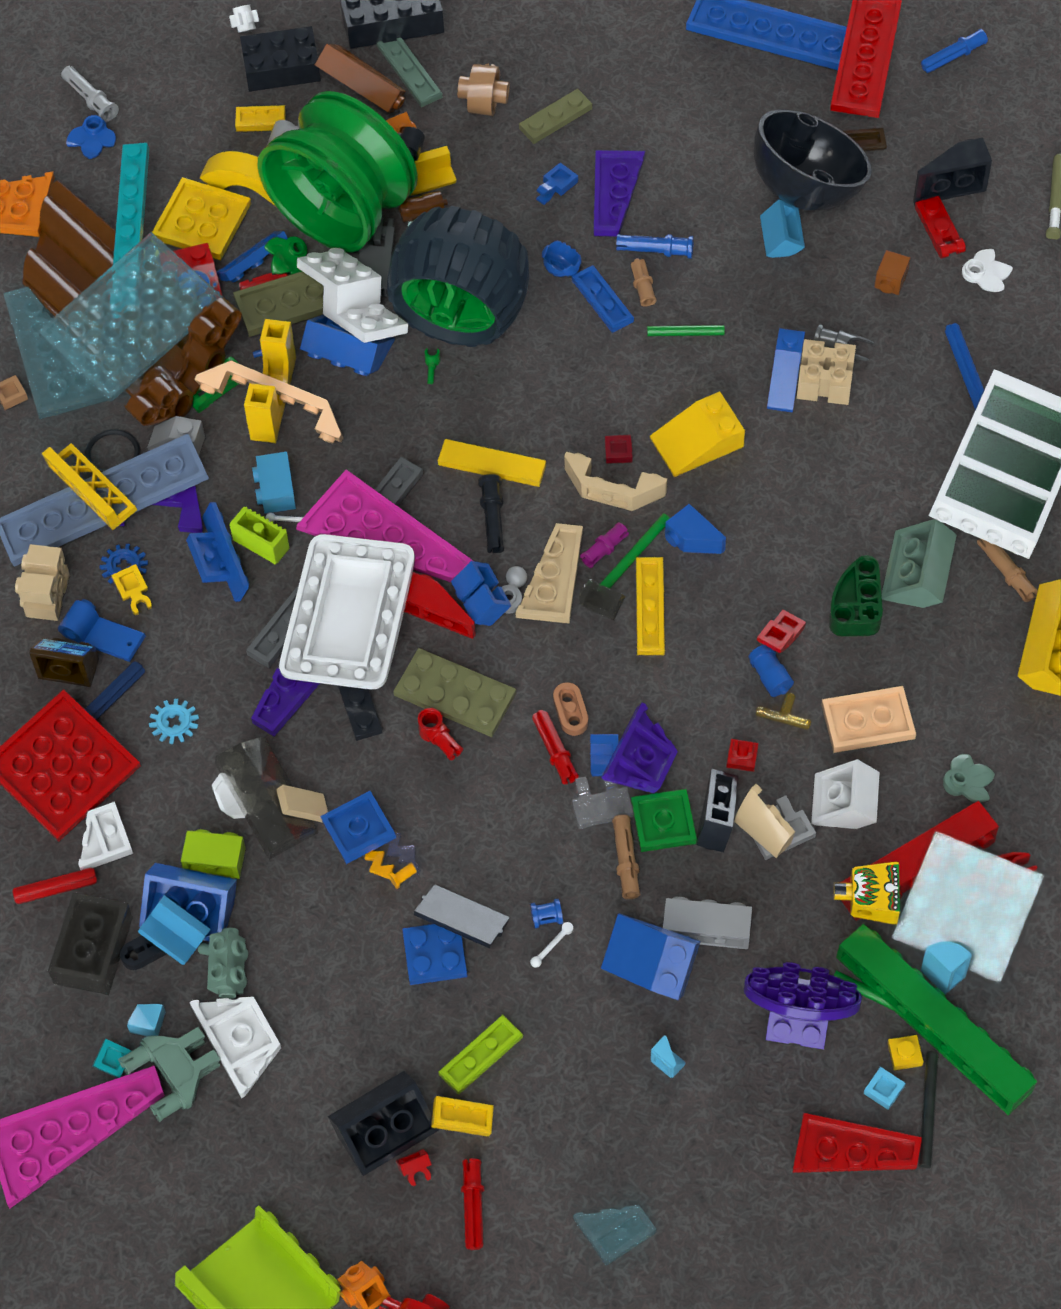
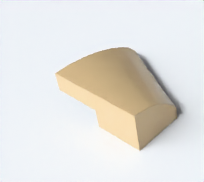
(764, 823)

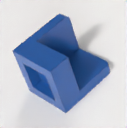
(602, 748)

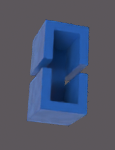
(474, 588)

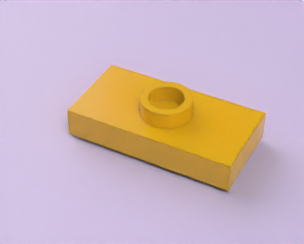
(258, 117)
(462, 1116)

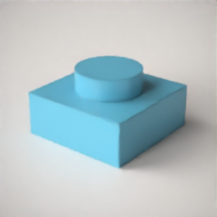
(884, 1088)

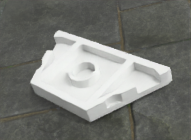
(239, 1038)

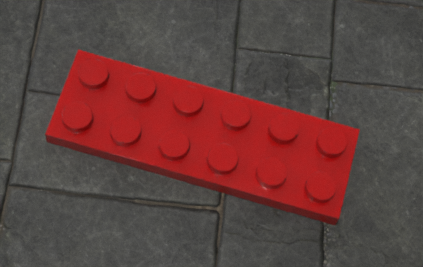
(866, 57)

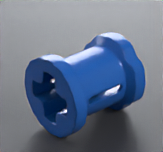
(546, 913)

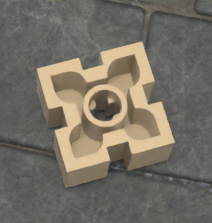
(826, 372)
(42, 582)

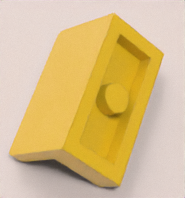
(434, 170)

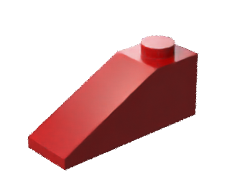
(432, 603)

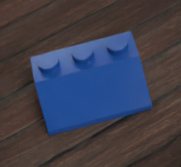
(330, 341)
(198, 893)

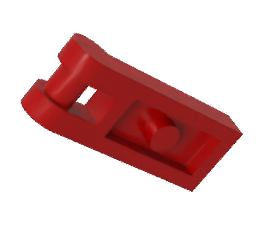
(939, 227)

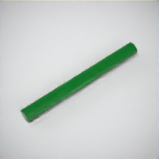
(635, 551)

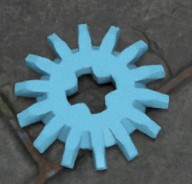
(171, 711)

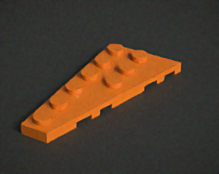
(22, 204)

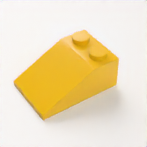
(699, 435)

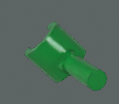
(431, 362)

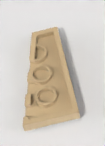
(554, 579)

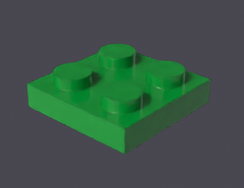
(663, 820)

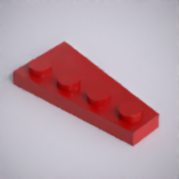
(847, 1146)

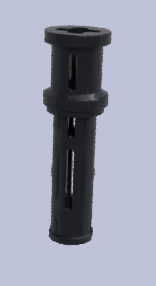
(491, 503)

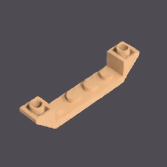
(217, 378)

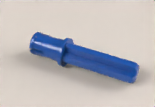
(954, 51)

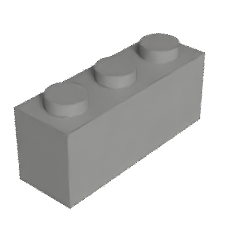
(709, 921)

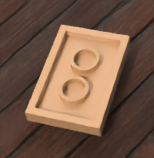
(868, 719)

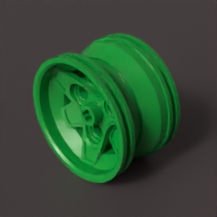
(337, 171)

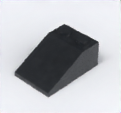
(956, 172)

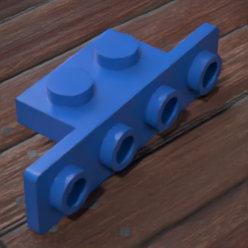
(216, 555)

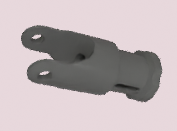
(831, 337)

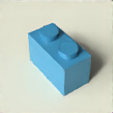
(275, 482)

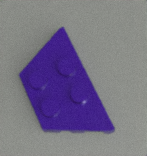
(641, 755)

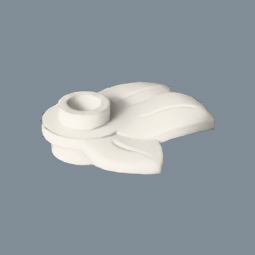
(990, 272)

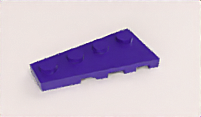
(281, 702)

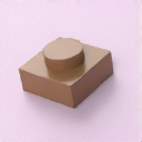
(11, 392)

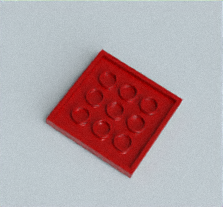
(63, 765)

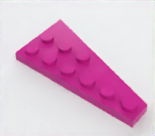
(361, 512)
(57, 1133)

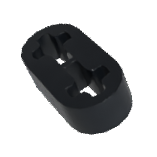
(147, 953)

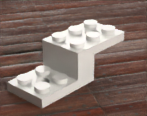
(352, 295)

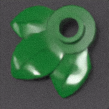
(284, 255)

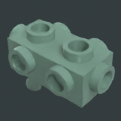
(226, 962)

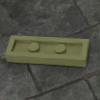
(555, 116)

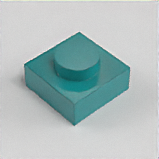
(108, 1058)

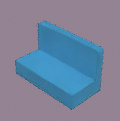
(174, 930)

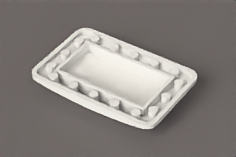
(347, 612)

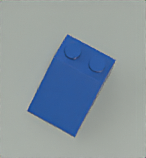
(650, 956)

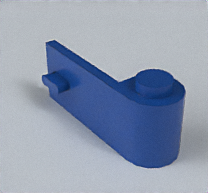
(86, 626)

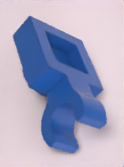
(557, 180)

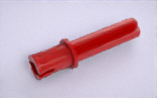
(559, 756)
(473, 1203)

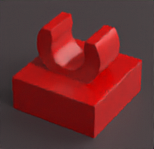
(742, 755)
(414, 1163)

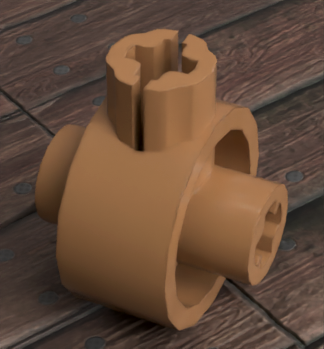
(483, 89)

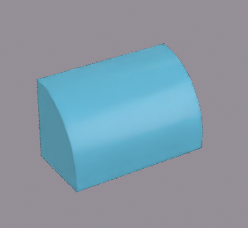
(946, 964)

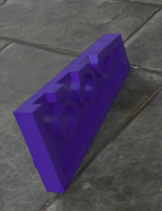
(614, 185)

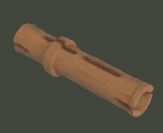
(1013, 574)
(627, 865)

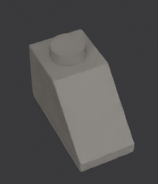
(176, 428)

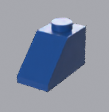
(693, 533)

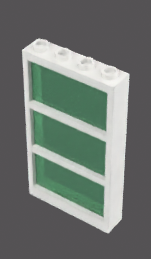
(1005, 467)

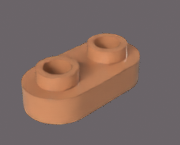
(570, 710)

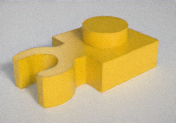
(131, 585)

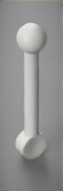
(272, 517)
(567, 928)

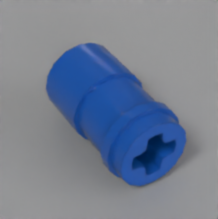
(771, 671)

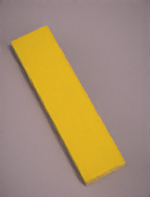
(491, 461)
(650, 606)

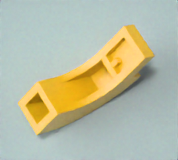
(234, 169)

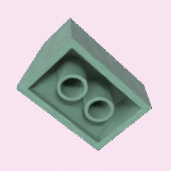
(919, 564)

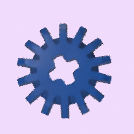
(122, 554)

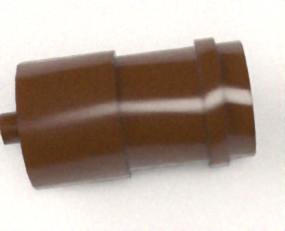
(416, 206)

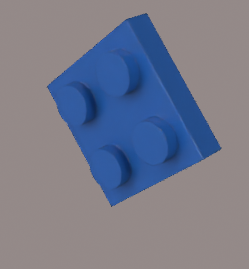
(358, 827)
(433, 954)

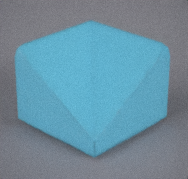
(146, 1019)
(665, 1058)

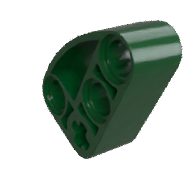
(852, 605)

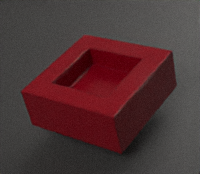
(618, 449)

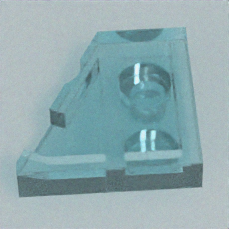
(615, 1231)

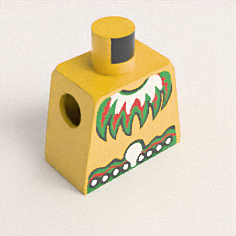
(872, 892)

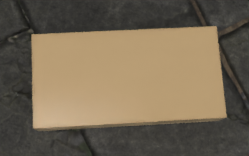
(301, 803)

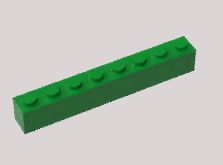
(937, 1019)

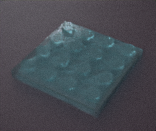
(969, 901)

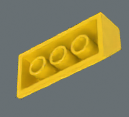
(1042, 650)

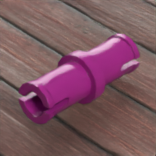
(604, 545)

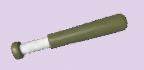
(1053, 231)

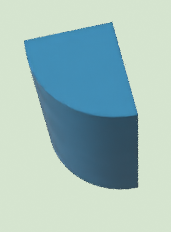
(782, 230)

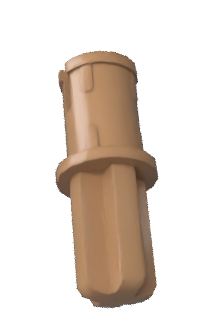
(643, 282)

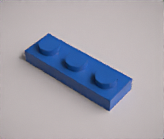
(251, 258)

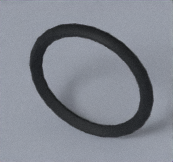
(111, 432)

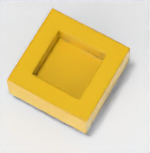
(905, 1052)

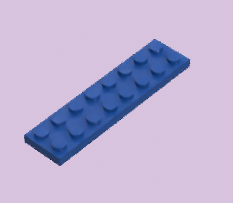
(769, 30)

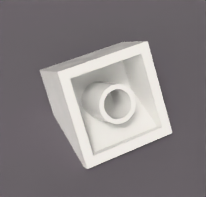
(846, 796)

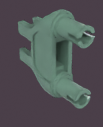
(175, 1065)

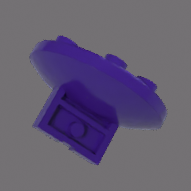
(801, 1006)

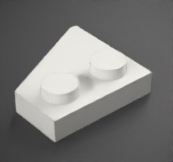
(104, 837)

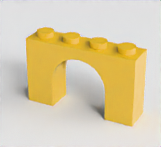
(262, 404)

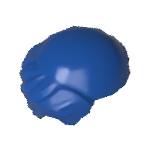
(561, 259)

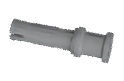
(94, 98)

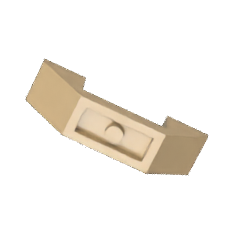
(649, 487)

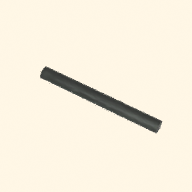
(928, 1110)

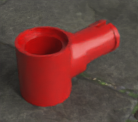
(438, 734)

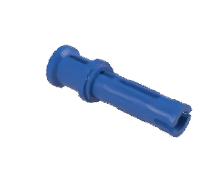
(668, 245)

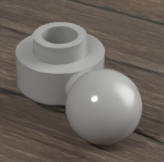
(515, 577)

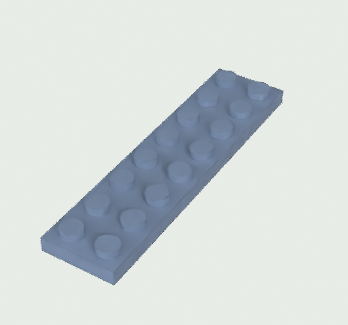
(67, 517)

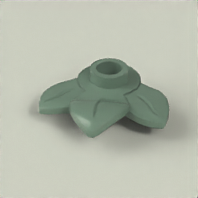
(968, 779)

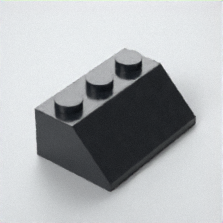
(383, 1123)

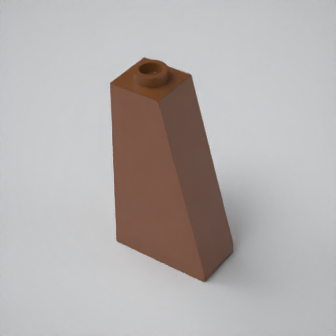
(361, 77)

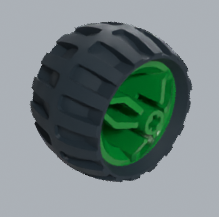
(458, 276)

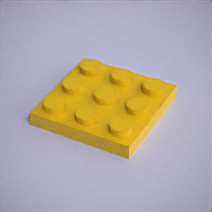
(201, 216)

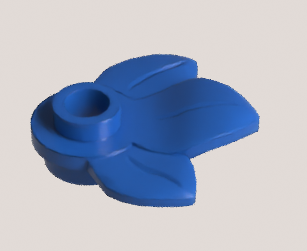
(91, 139)

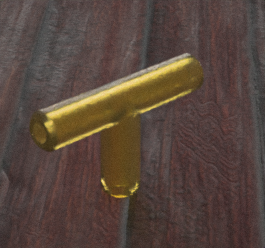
(784, 715)

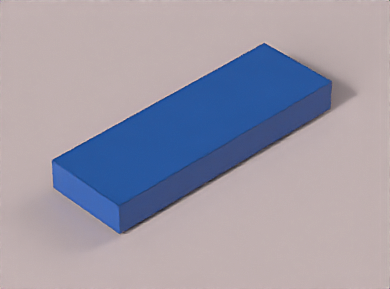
(602, 299)

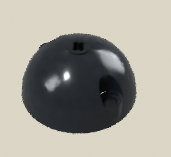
(813, 177)

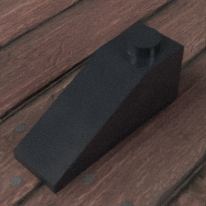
(718, 811)

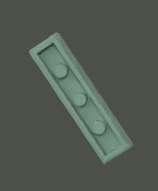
(410, 71)

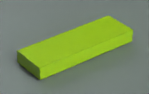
(480, 1054)

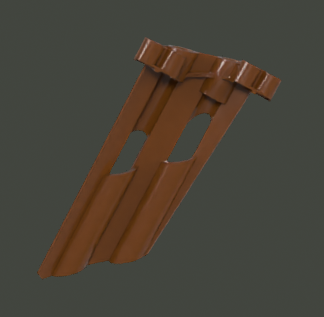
(72, 255)

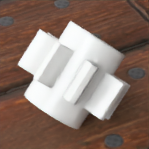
(244, 18)

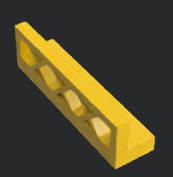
(87, 490)

